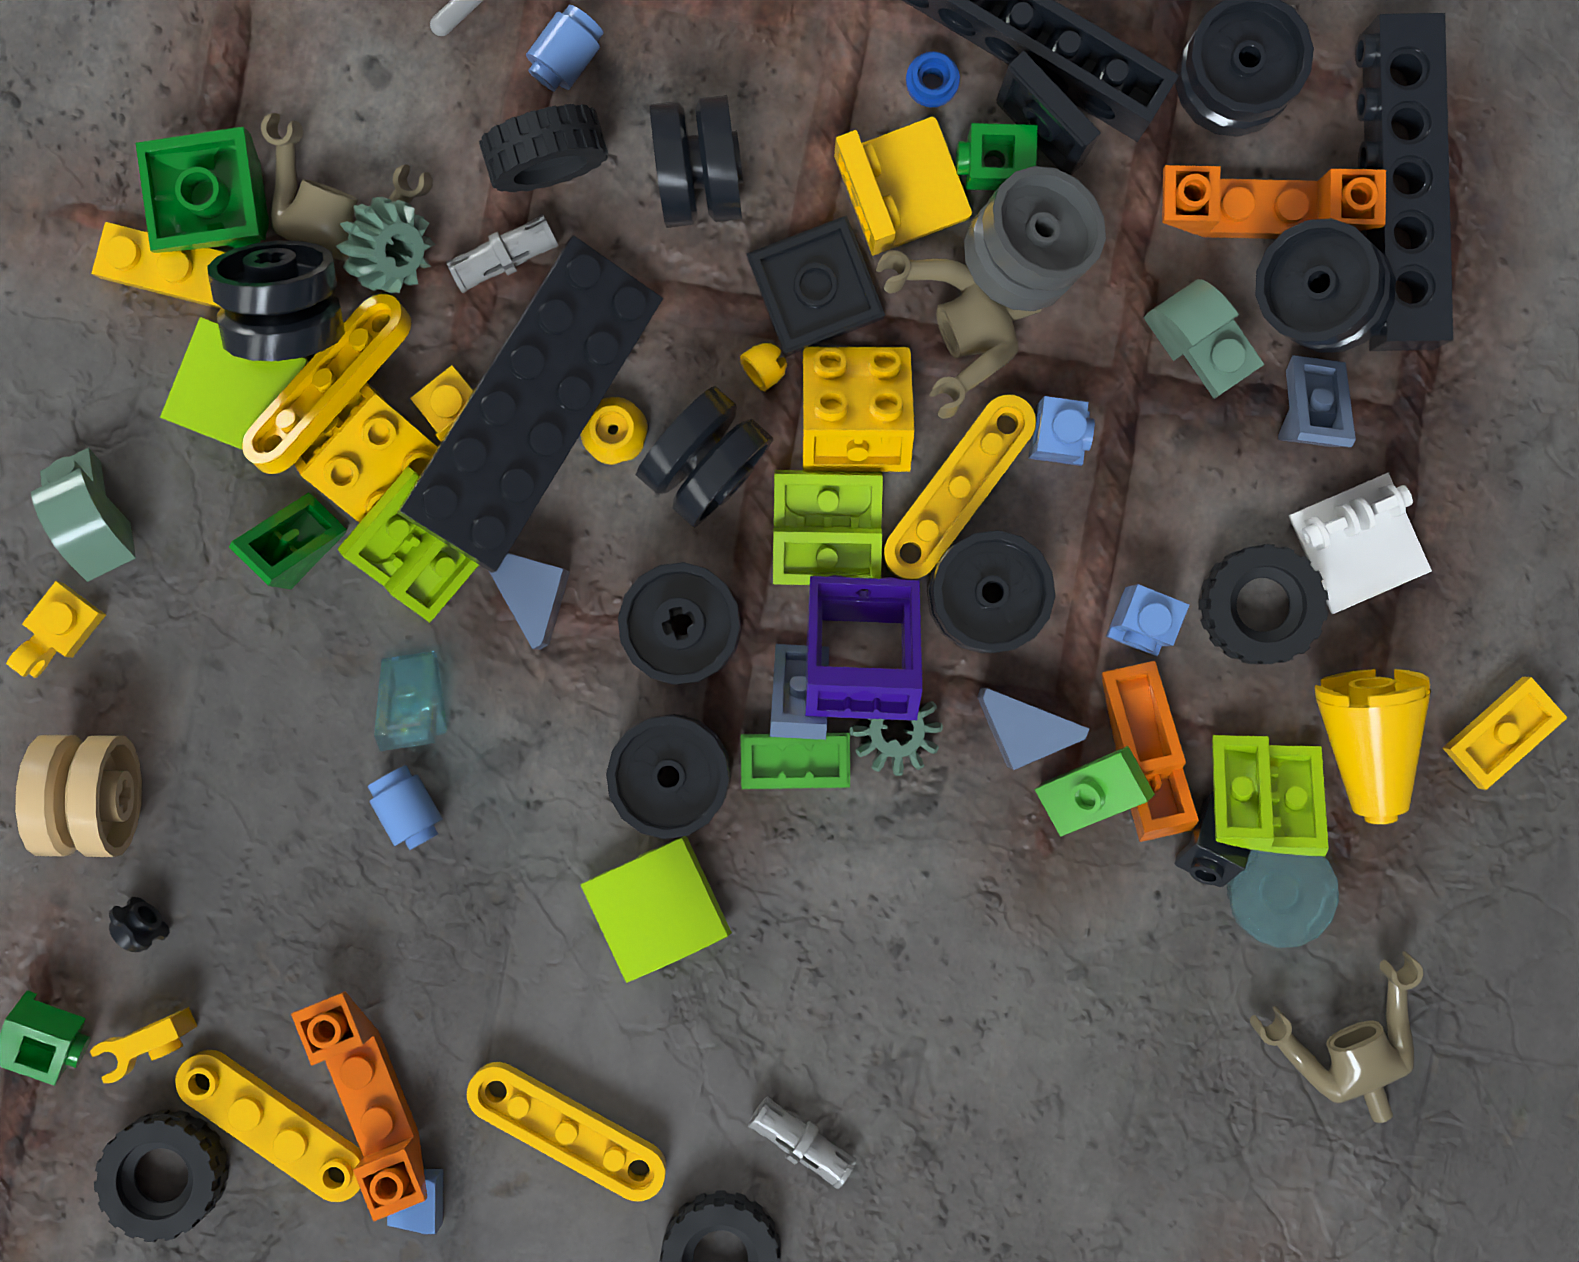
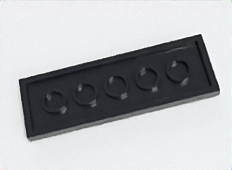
(530, 405)

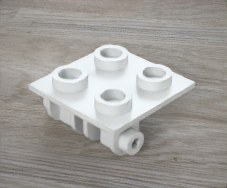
(1361, 541)

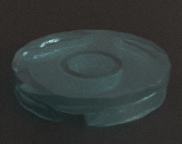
(1284, 897)

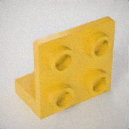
(901, 184)
(857, 409)
(363, 453)

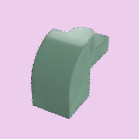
(1203, 329)
(81, 517)

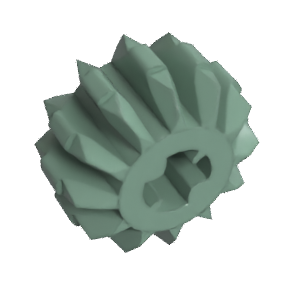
(385, 244)
(892, 747)

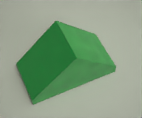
(289, 542)

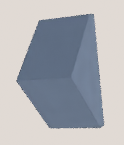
(533, 595)
(1026, 731)

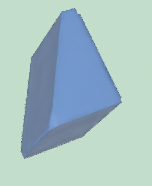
(427, 1215)

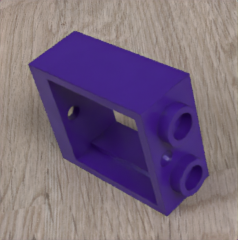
(864, 691)

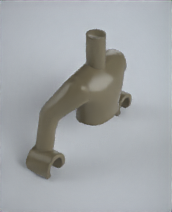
(318, 209)
(967, 324)
(1359, 1053)

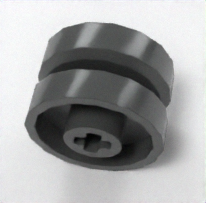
(1034, 238)

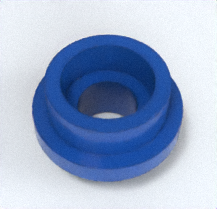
(937, 64)

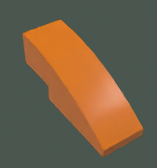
(1145, 724)

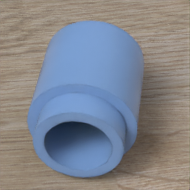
(564, 48)
(404, 808)

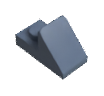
(1318, 403)
(789, 695)

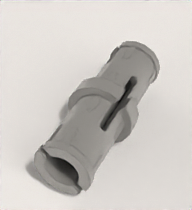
(502, 253)
(802, 1142)

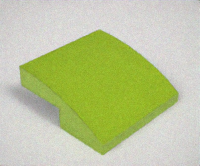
(223, 392)
(826, 525)
(405, 557)
(1269, 796)
(656, 909)

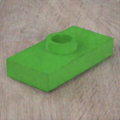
(795, 761)
(1094, 791)

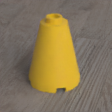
(1376, 737)

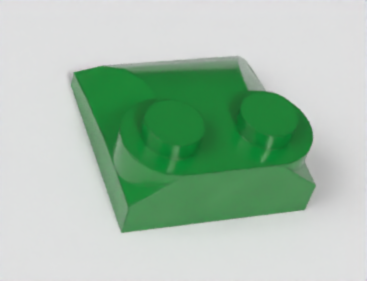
(202, 191)

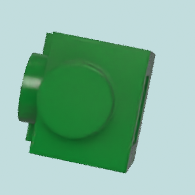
(1009, 142)
(41, 1040)

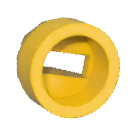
(764, 365)

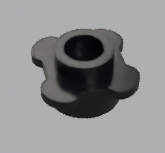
(136, 925)

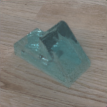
(409, 702)

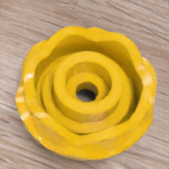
(626, 442)

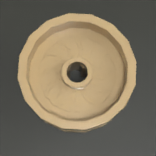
(78, 795)

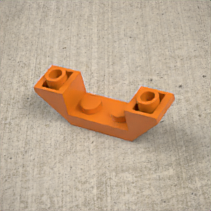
(1264, 209)
(373, 1099)

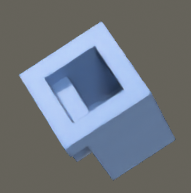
(1061, 431)
(1147, 619)

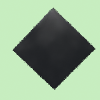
(1035, 99)
(815, 286)

